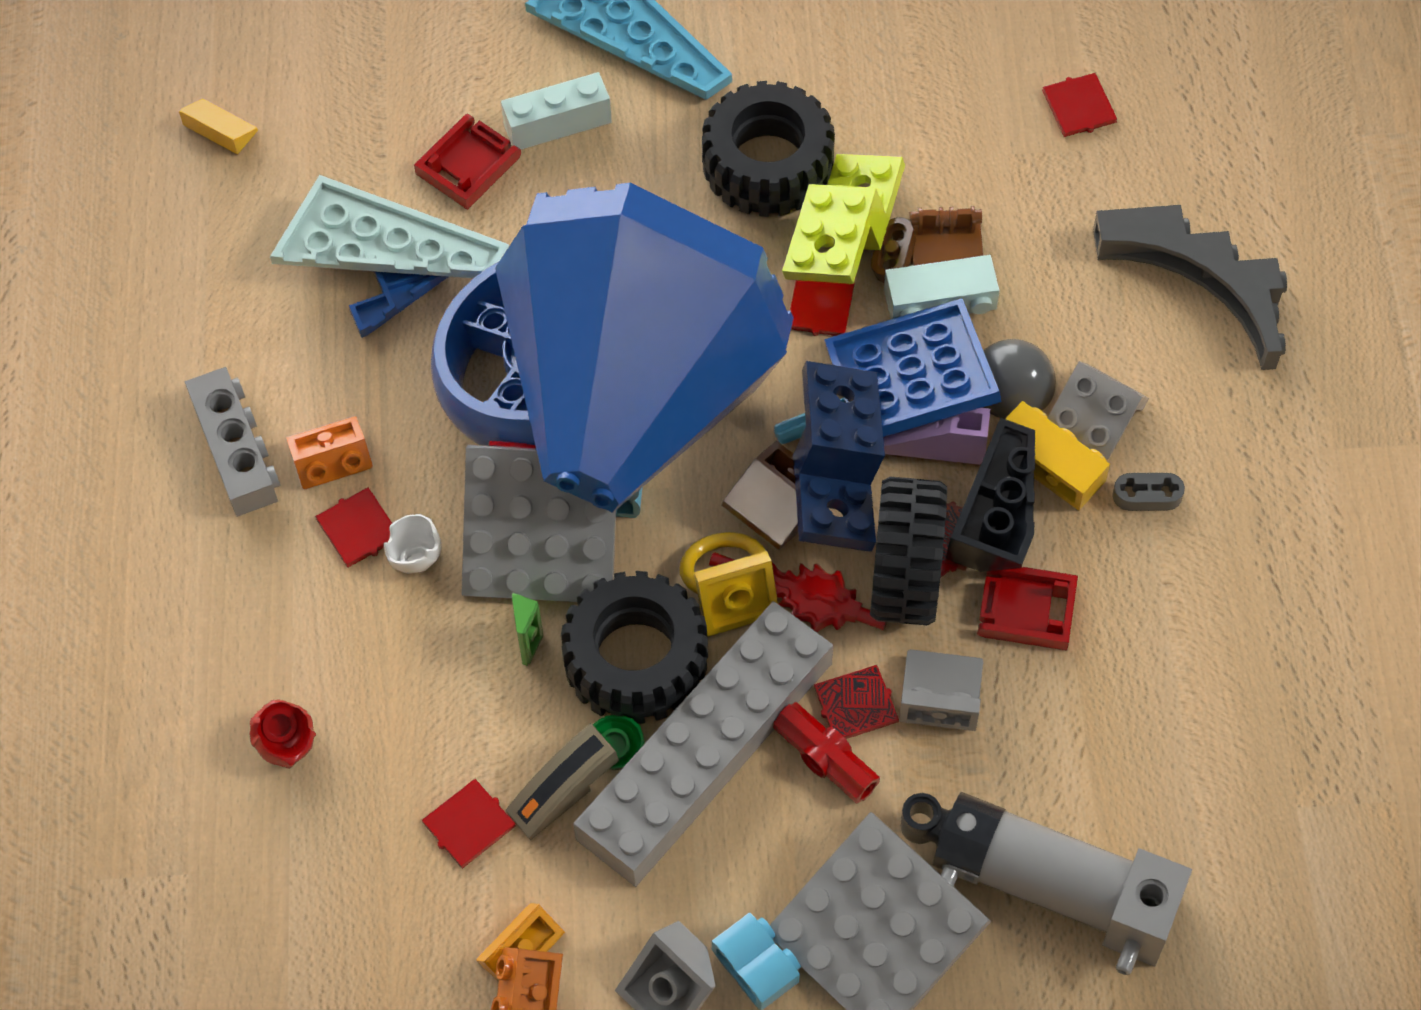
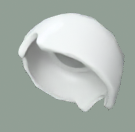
(412, 544)

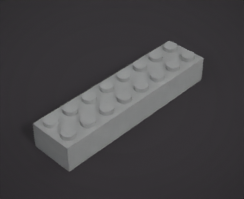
(703, 744)

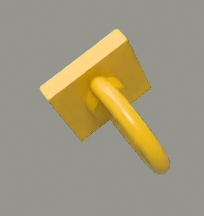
(732, 591)

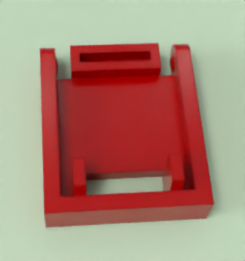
(471, 158)
(1019, 605)

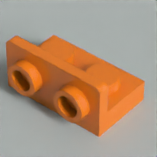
(329, 452)
(527, 980)

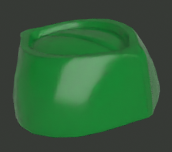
(623, 736)

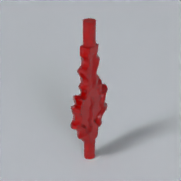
(816, 596)

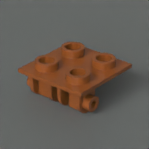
(946, 234)

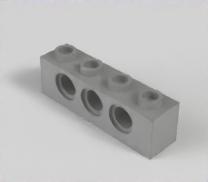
(245, 489)

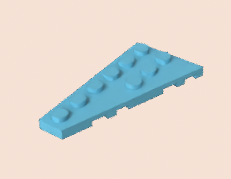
(641, 35)

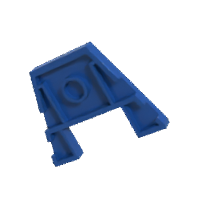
(398, 293)

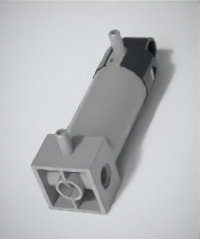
(1054, 871)

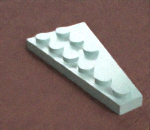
(369, 233)

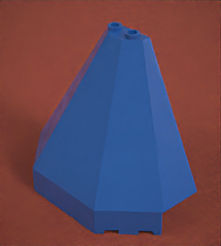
(633, 333)

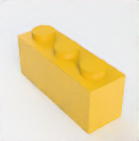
(1062, 460)

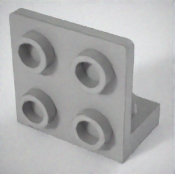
(1096, 408)
(941, 690)

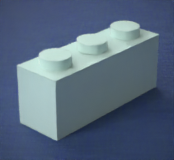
(556, 111)
(937, 283)

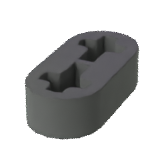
(1148, 491)

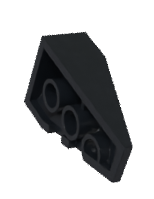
(999, 509)

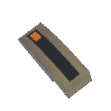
(562, 781)

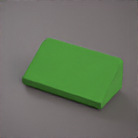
(528, 626)

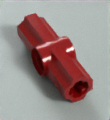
(826, 752)

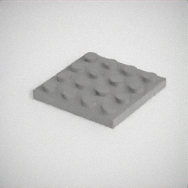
(529, 533)
(877, 922)

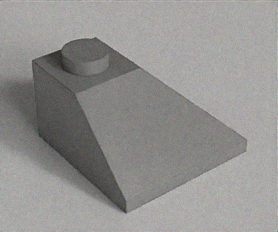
(669, 972)

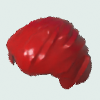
(282, 733)

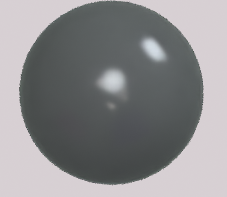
(1021, 375)

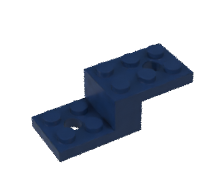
(838, 456)

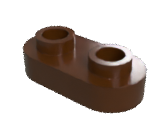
(893, 252)

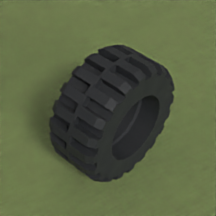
(767, 112)
(909, 551)
(625, 603)

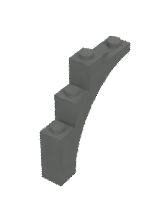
(1209, 259)

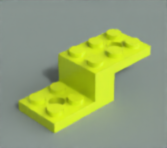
(843, 218)

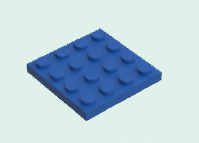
(924, 365)

